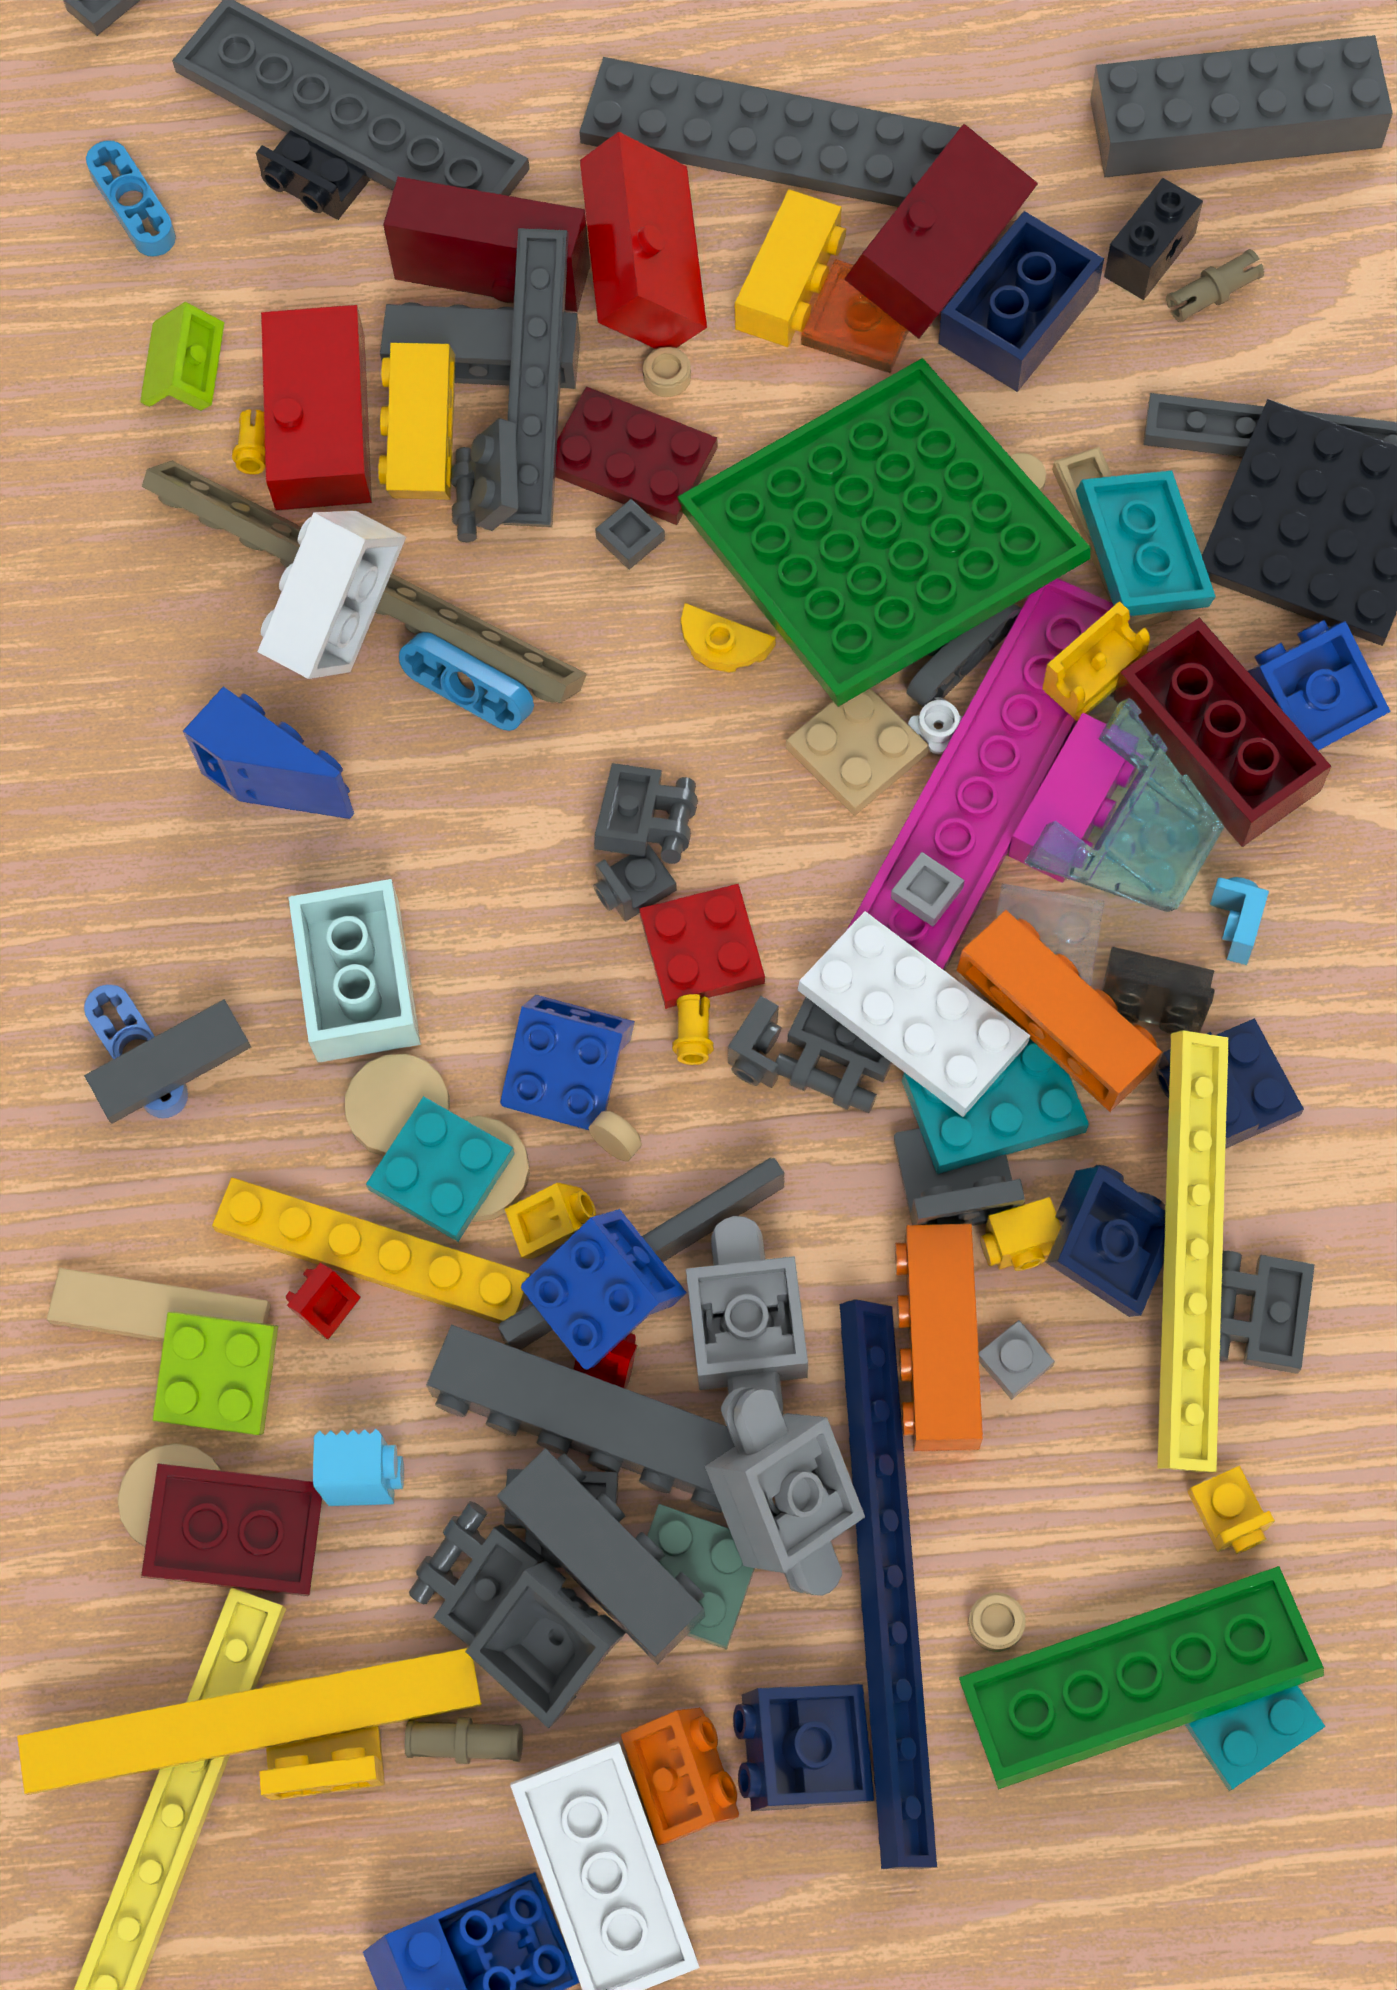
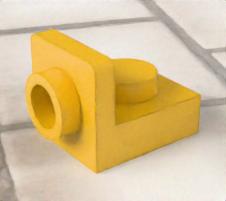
(548, 1218)
(1231, 1511)

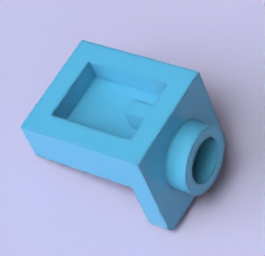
(1246, 908)

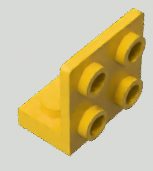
(323, 1764)

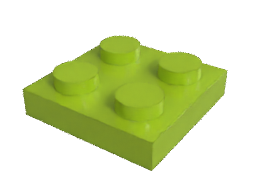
(215, 1373)

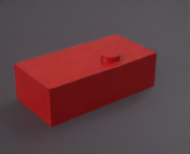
(642, 243)
(315, 407)

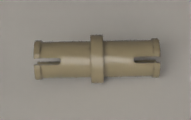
(1215, 285)
(463, 1740)

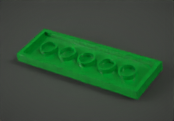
(1140, 1677)

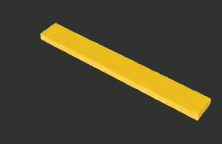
(247, 1721)

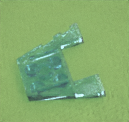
(1153, 837)

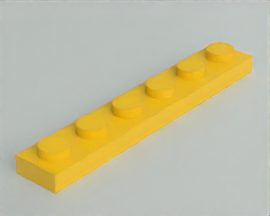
(370, 1251)

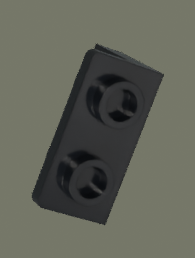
(311, 174)

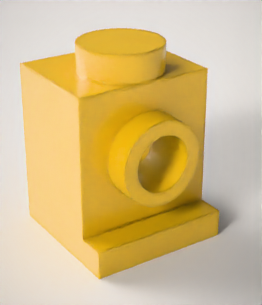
(1021, 1235)

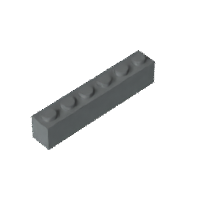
(578, 1414)

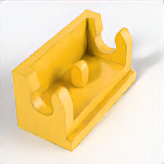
(1092, 663)

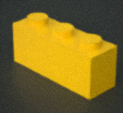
(789, 268)
(418, 421)

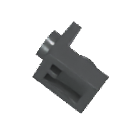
(633, 883)
(756, 1034)

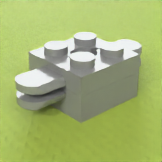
(746, 1314)
(804, 1471)

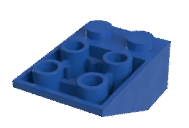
(264, 760)
(481, 1944)

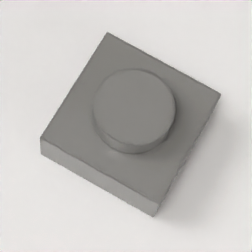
(927, 889)
(1015, 1359)

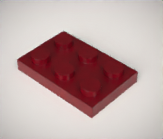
(632, 454)
(232, 1530)

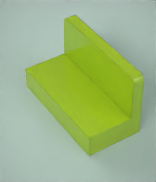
(183, 357)

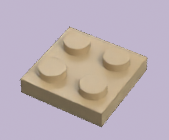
(857, 749)

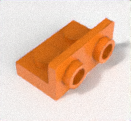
(680, 1774)

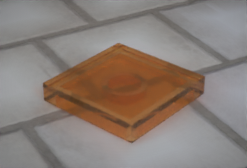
(852, 325)

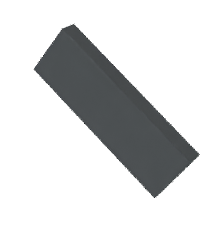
(167, 1061)

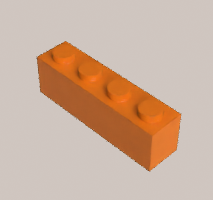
(1059, 1009)
(942, 1338)

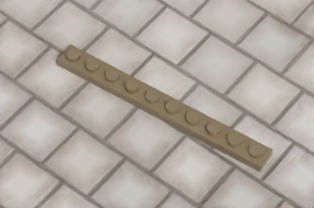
(418, 609)

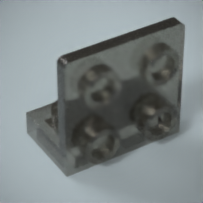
(1158, 990)

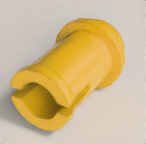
(250, 451)
(693, 1030)

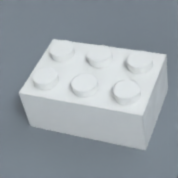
(330, 593)

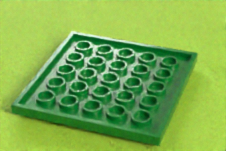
(882, 530)

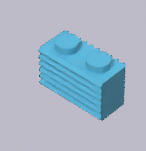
(356, 1468)

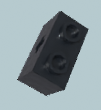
(1153, 238)

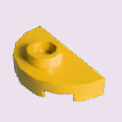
(722, 642)

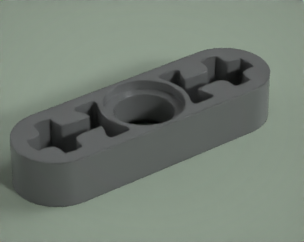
(960, 657)

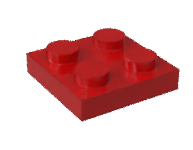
(702, 945)

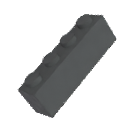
(476, 336)
(602, 1555)

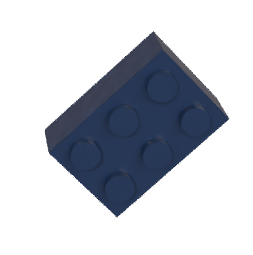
(1020, 301)

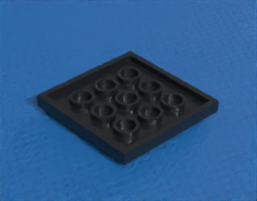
(1312, 523)

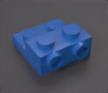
(1321, 683)

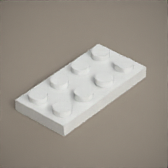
(913, 1013)
(604, 1873)

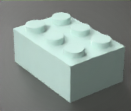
(354, 971)

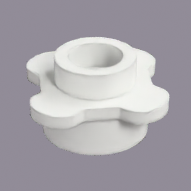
(931, 713)

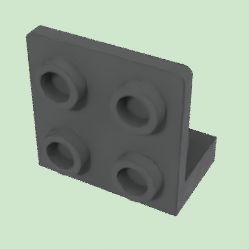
(957, 1195)

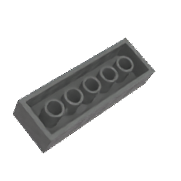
(1240, 106)

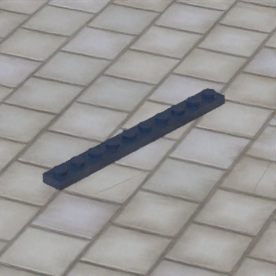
(887, 1589)

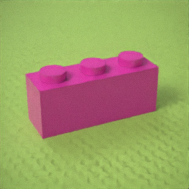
(1074, 790)

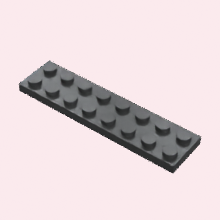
(340, 105)
(763, 132)

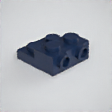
(1256, 1085)
(1110, 1238)
(804, 1747)

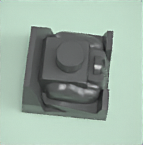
(544, 1642)

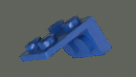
(564, 1061)
(601, 1286)

